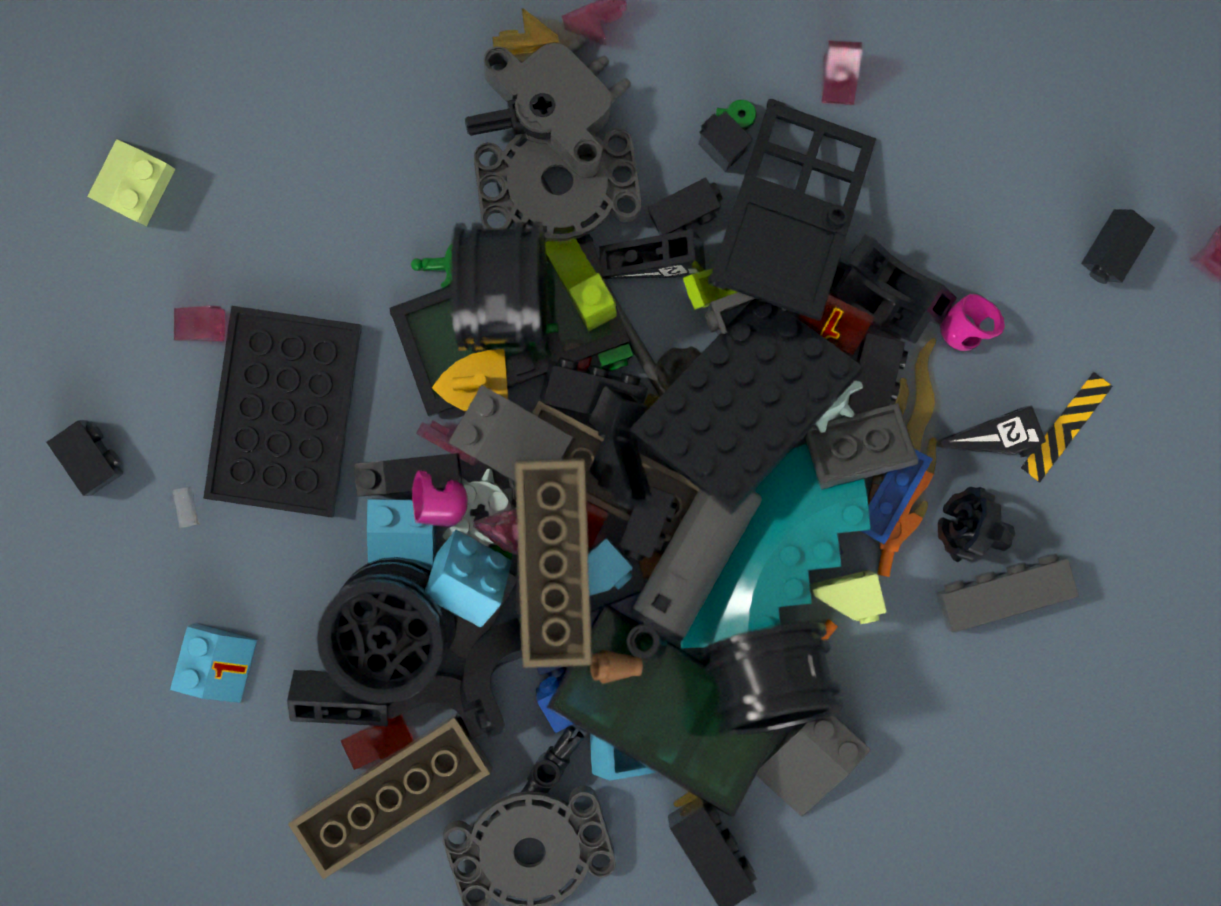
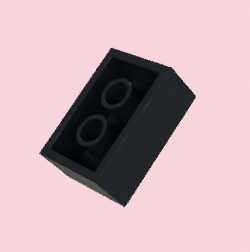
(713, 852)

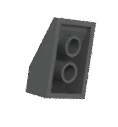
(503, 432)
(812, 762)

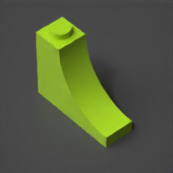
(581, 283)

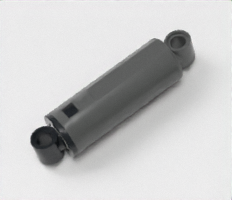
(687, 572)

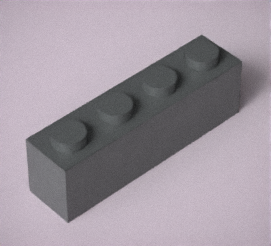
(1007, 593)

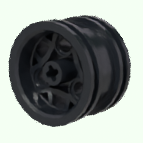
(499, 285)
(397, 597)
(772, 678)

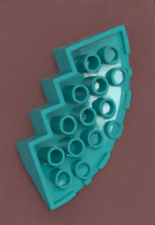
(784, 539)

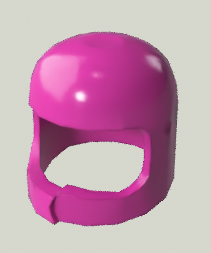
(961, 332)
(438, 507)

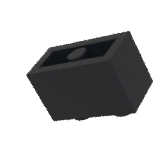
(724, 140)
(86, 457)

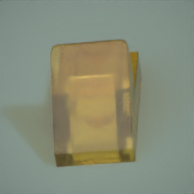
(535, 36)

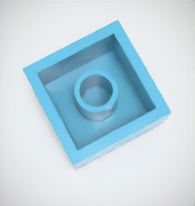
(468, 578)

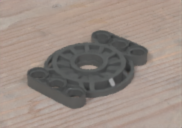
(526, 196)
(523, 818)

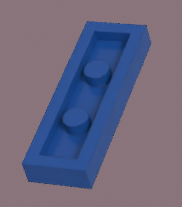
(893, 498)

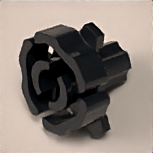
(976, 525)

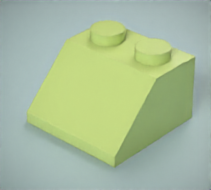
(131, 182)
(853, 595)

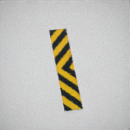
(1067, 426)

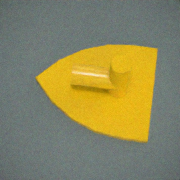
(464, 378)

